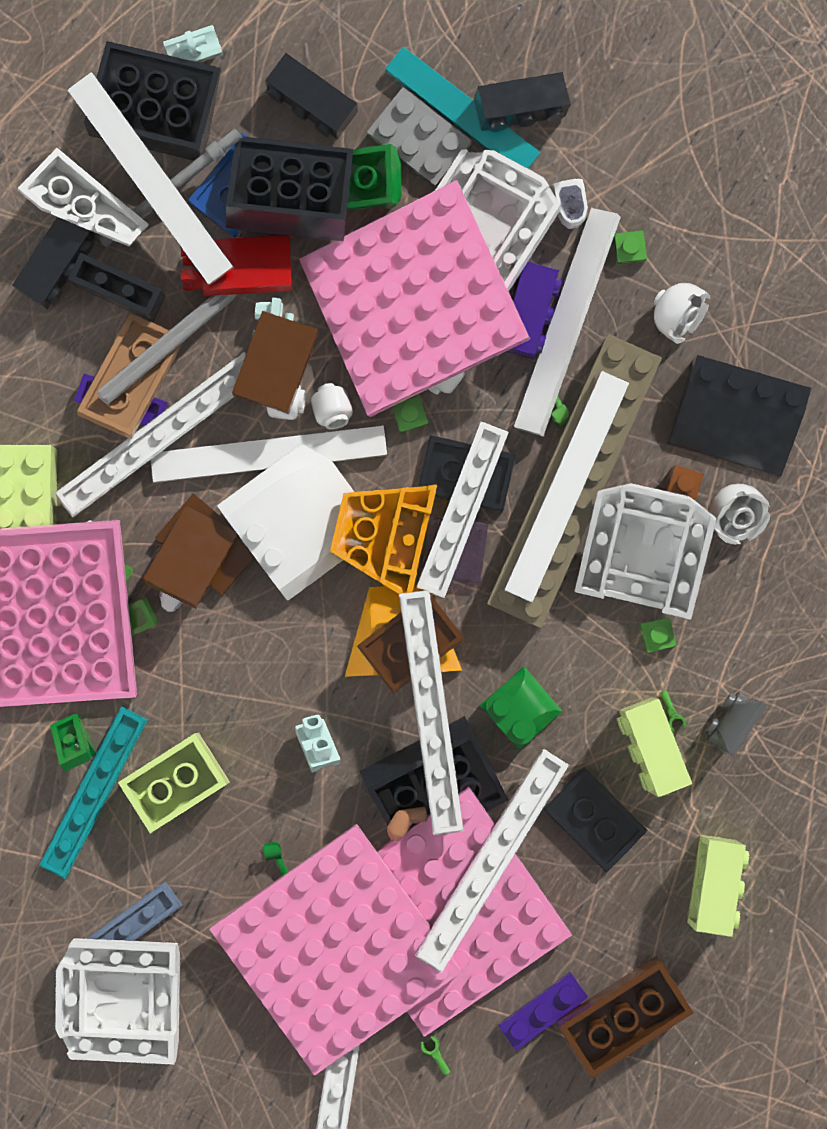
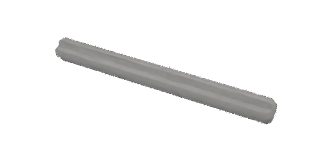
(163, 347)

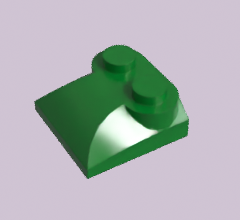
(375, 178)
(521, 708)

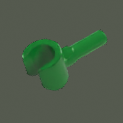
(273, 851)

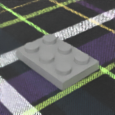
(420, 136)

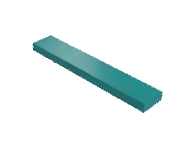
(457, 107)
(93, 792)

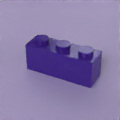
(532, 303)

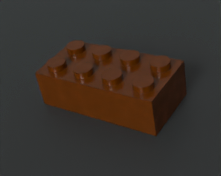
(624, 1016)

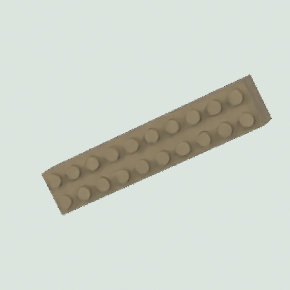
(636, 368)

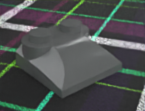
(734, 723)

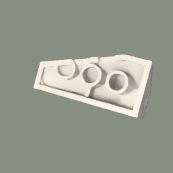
(75, 196)

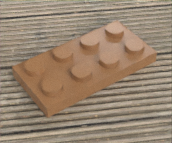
(129, 408)

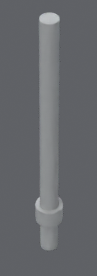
(214, 152)

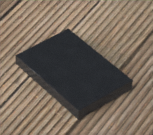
(445, 463)
(595, 819)

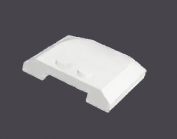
(508, 204)
(290, 518)
(646, 548)
(119, 1001)

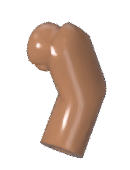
(402, 821)

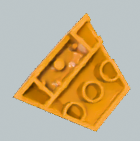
(384, 533)
(379, 608)

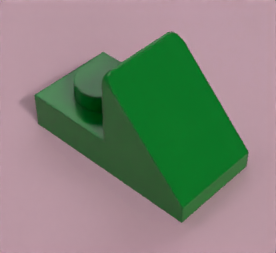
(72, 742)

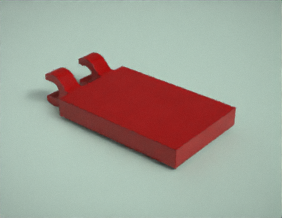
(258, 267)

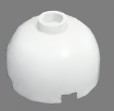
(680, 310)
(739, 513)

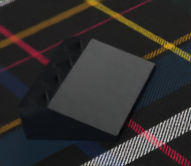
(161, 98)
(289, 188)
(739, 415)
(400, 779)

